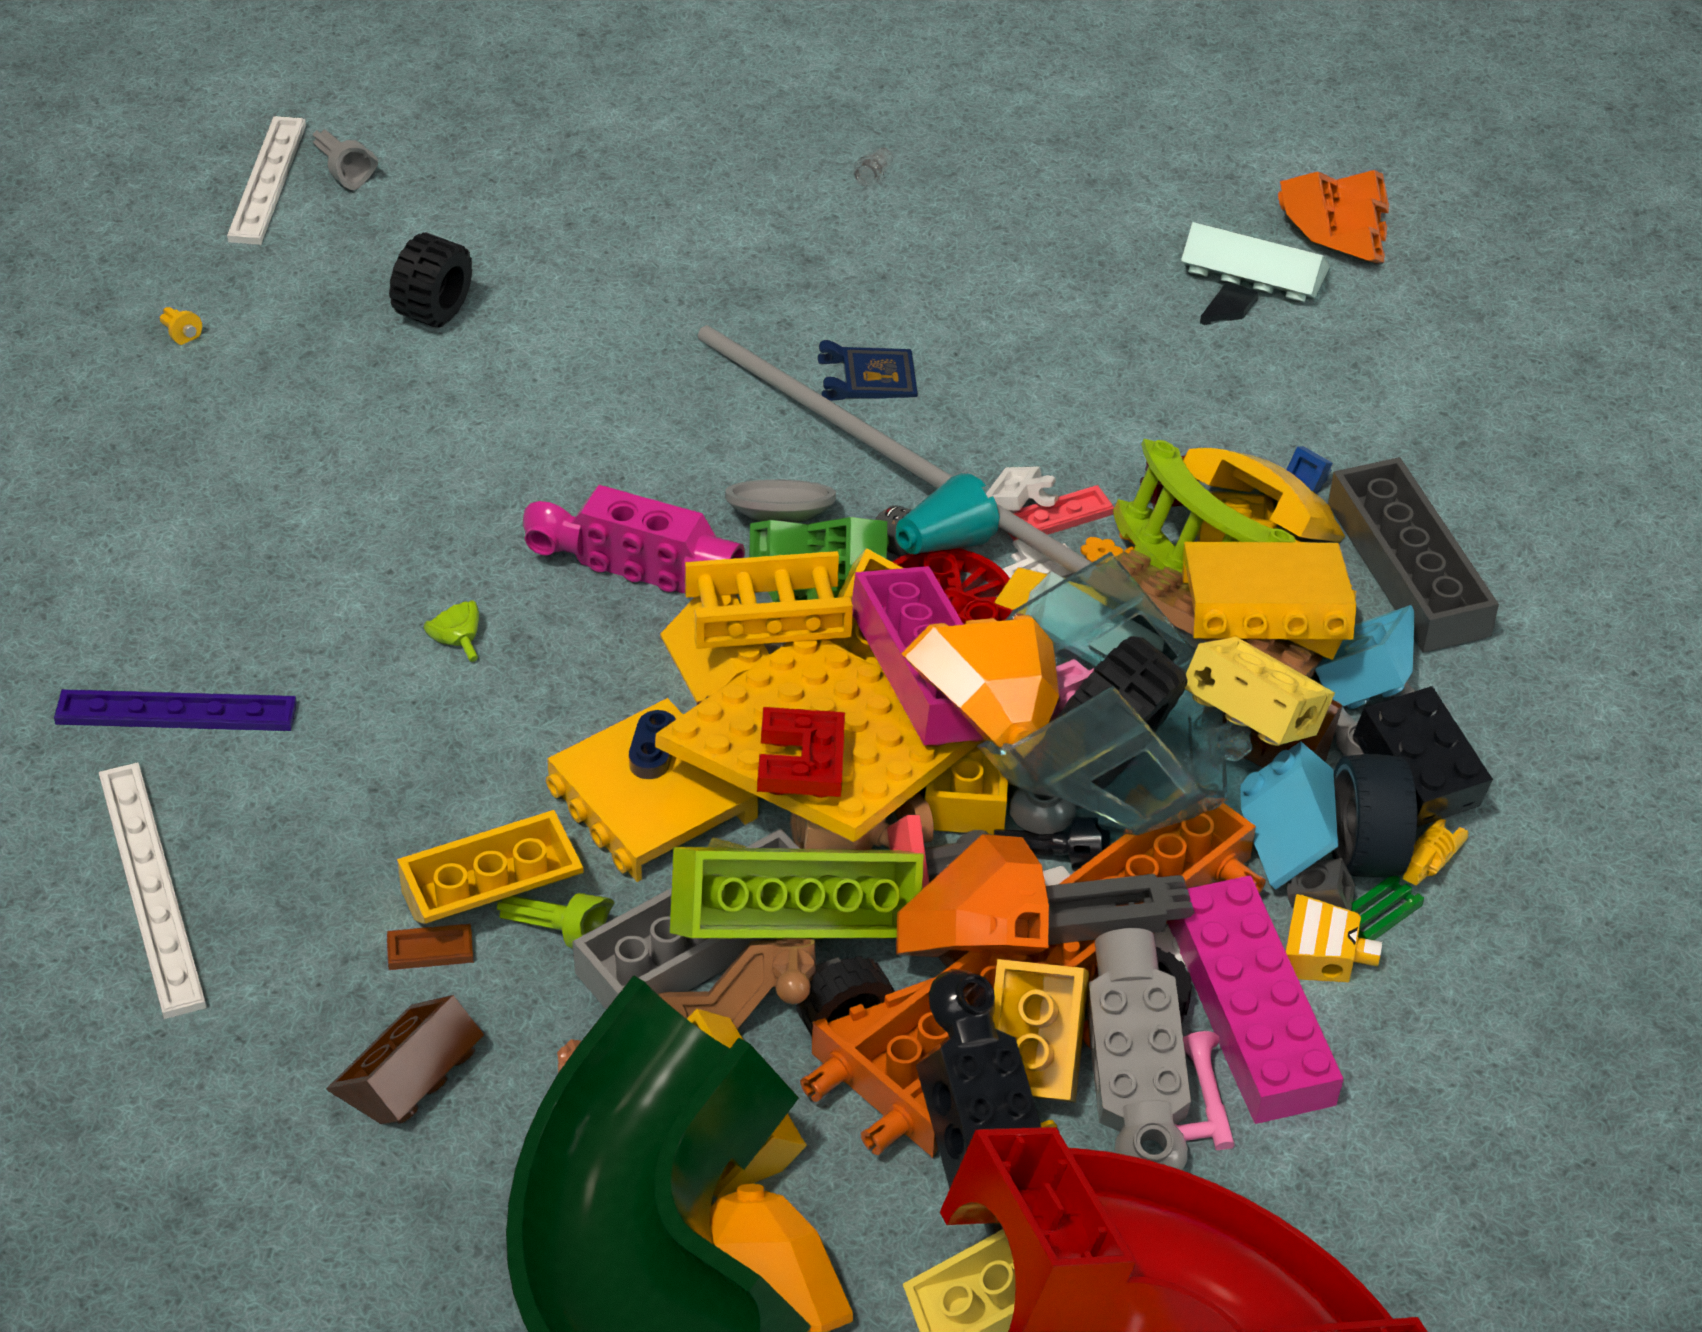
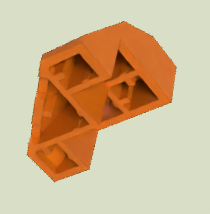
(1339, 211)

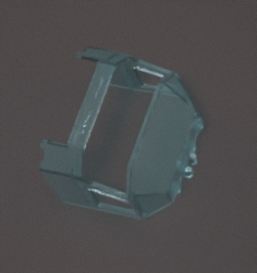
(1175, 769)

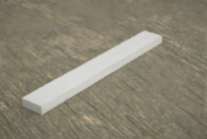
(152, 891)

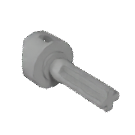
(348, 160)

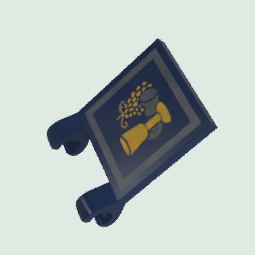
(868, 372)

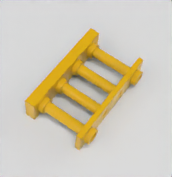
(773, 621)

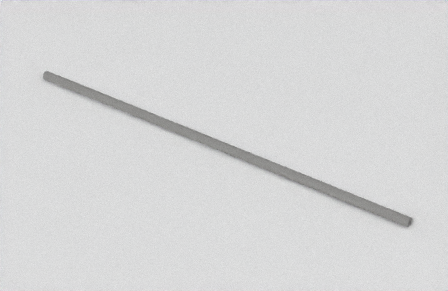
(890, 448)

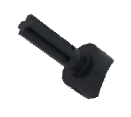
(1081, 843)

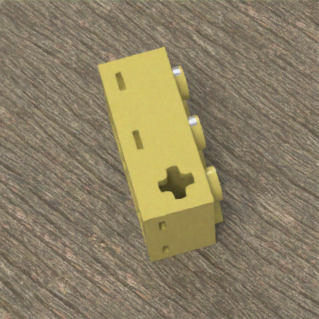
(1257, 691)

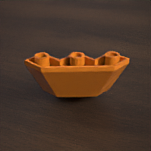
(980, 903)

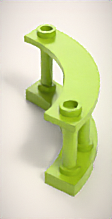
(1144, 524)

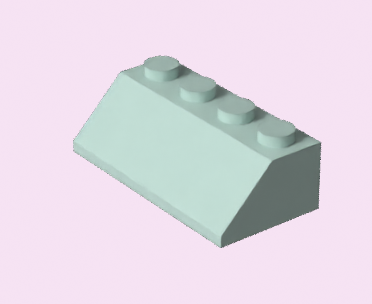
(1254, 261)

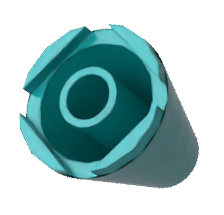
(950, 518)

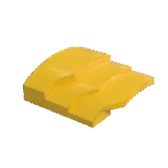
(1298, 506)

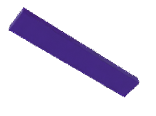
(175, 710)

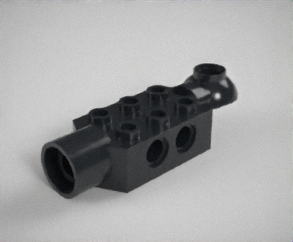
(974, 1074)

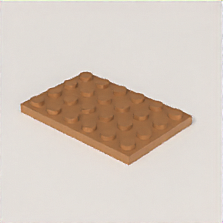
(1175, 601)

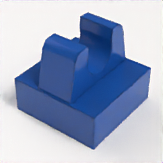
(1310, 468)

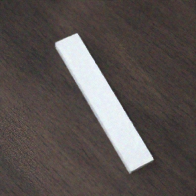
(266, 180)

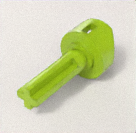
(575, 920)

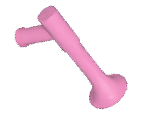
(1199, 1048)

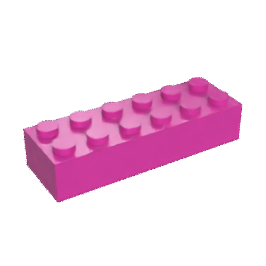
(892, 612)
(1256, 1002)

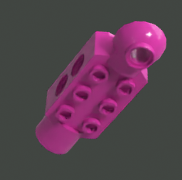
(628, 537)

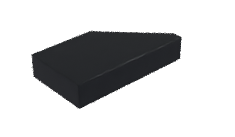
(1230, 302)

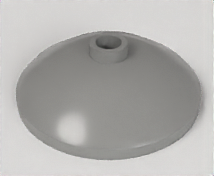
(780, 499)

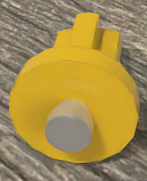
(181, 325)

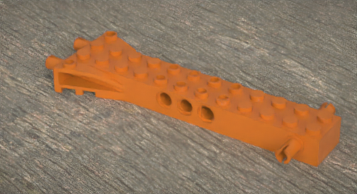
(880, 1045)

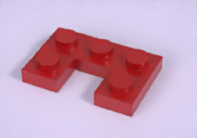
(821, 761)

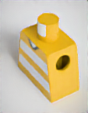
(1326, 941)

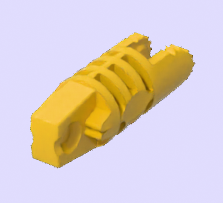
(1433, 851)

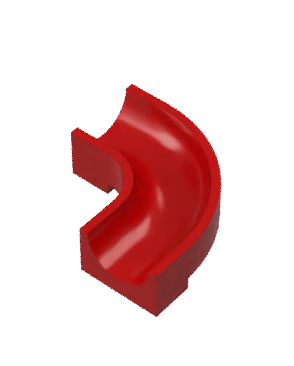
(1147, 1246)

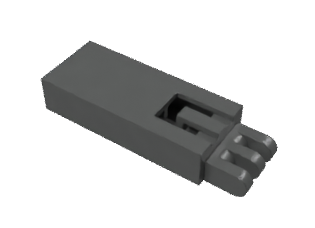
(1089, 908)

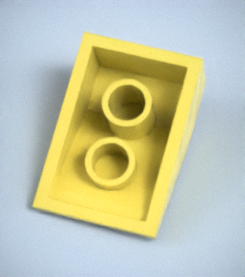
(967, 1291)

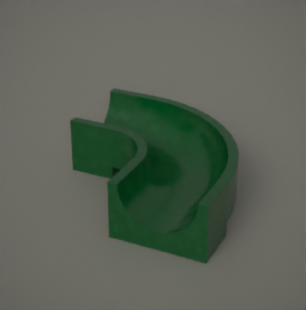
(624, 1176)

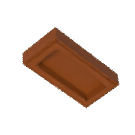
(429, 946)

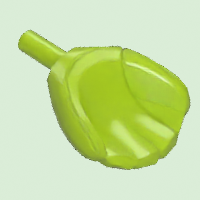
(456, 627)

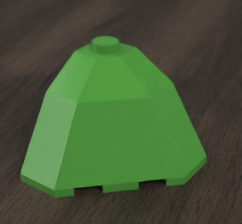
(846, 535)

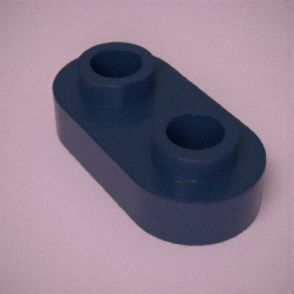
(656, 761)

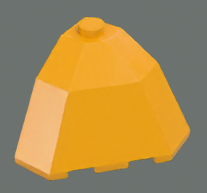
(992, 673)
(784, 1250)

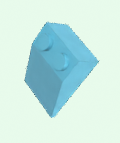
(1374, 661)
(1292, 812)

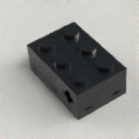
(1442, 761)

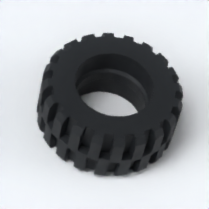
(1143, 678)

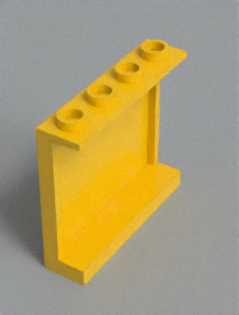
(1269, 590)
(638, 815)

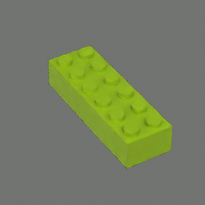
(791, 892)

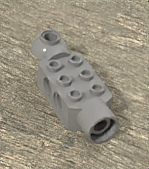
(1138, 1047)

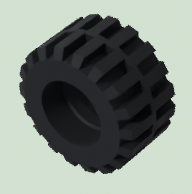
(430, 279)

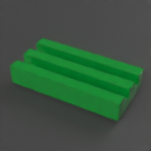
(1389, 921)

